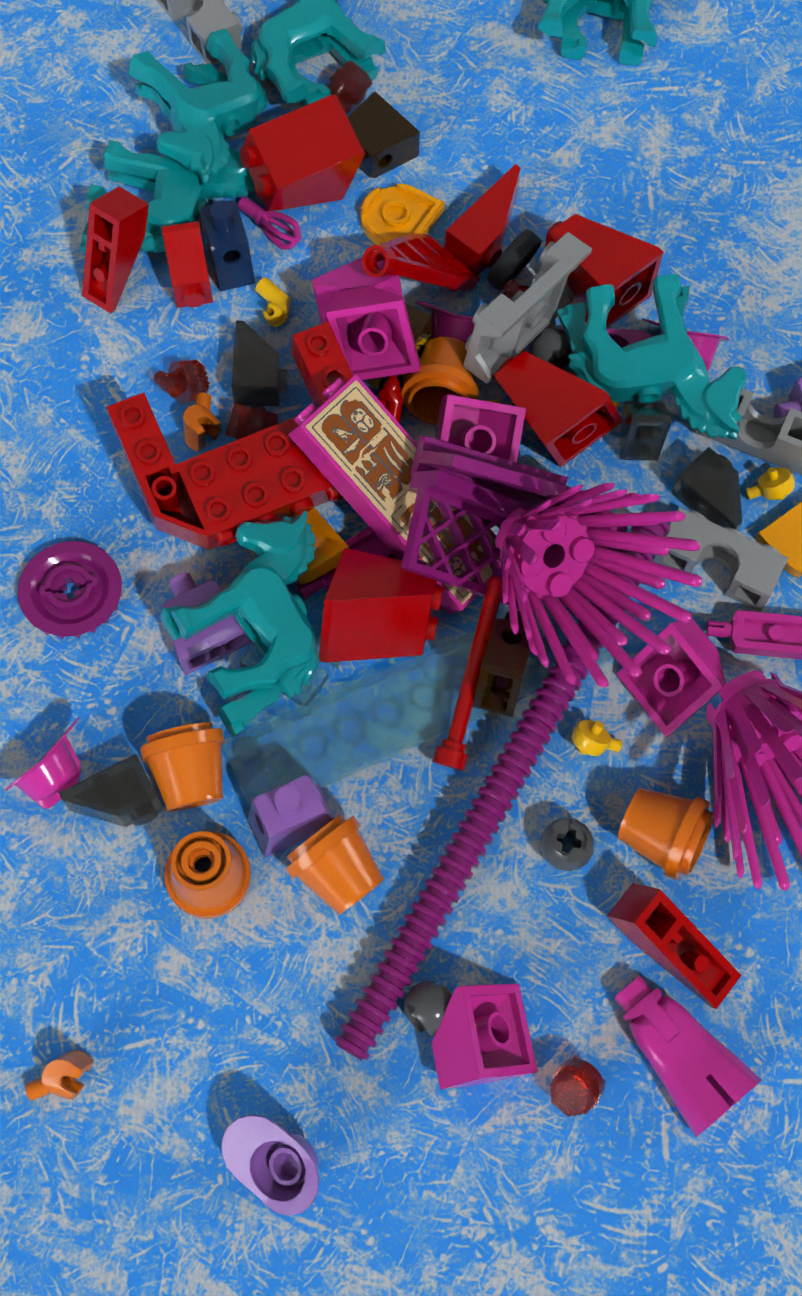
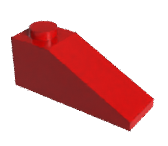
(480, 231)
(113, 242)
(674, 943)

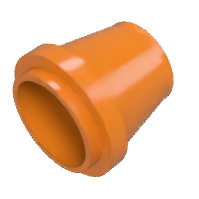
(438, 376)
(186, 765)
(667, 829)
(336, 864)
(212, 891)

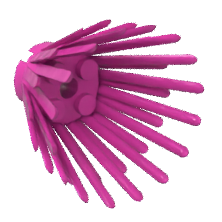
(558, 555)
(763, 732)

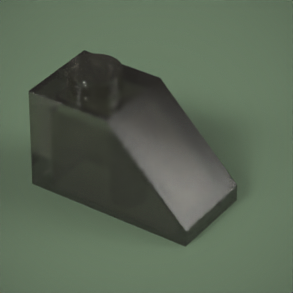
(256, 370)
(643, 430)
(711, 489)
(116, 795)

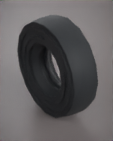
(514, 259)

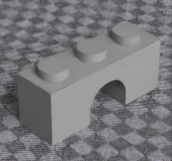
(205, 18)
(766, 437)
(751, 565)

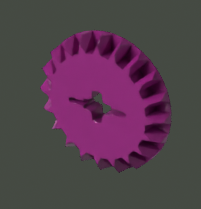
(51, 572)

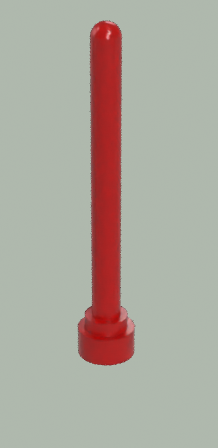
(452, 749)

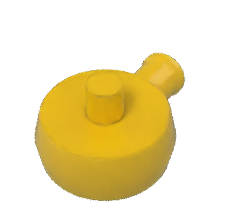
(773, 484)
(593, 738)

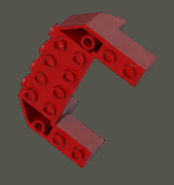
(241, 481)

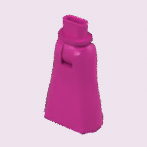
(690, 1062)

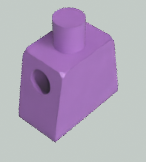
(212, 642)
(289, 814)

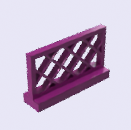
(494, 473)
(464, 498)

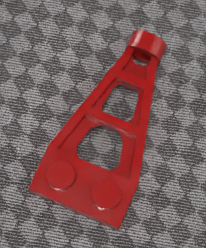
(420, 259)

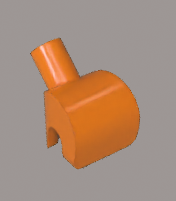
(200, 421)
(60, 1076)

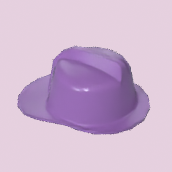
(272, 1163)

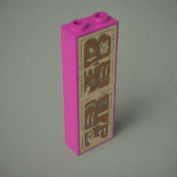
(370, 465)

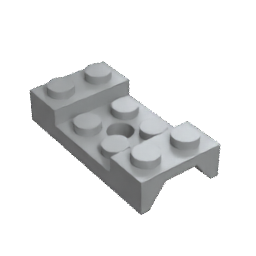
(510, 325)

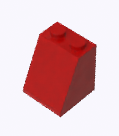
(303, 156)
(614, 260)
(558, 405)
(377, 610)

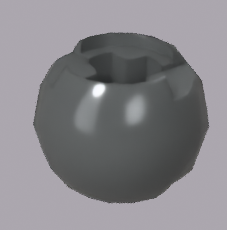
(552, 347)
(552, 847)
(426, 1006)

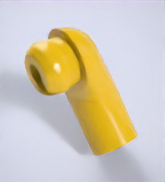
(278, 302)

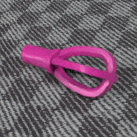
(263, 217)

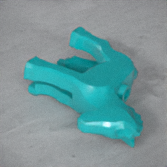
(562, 16)
(304, 33)
(204, 112)
(176, 189)
(654, 365)
(266, 614)

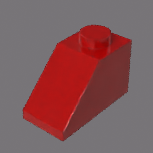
(187, 264)

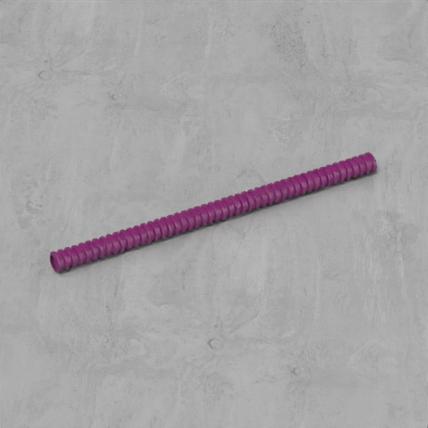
(470, 841)

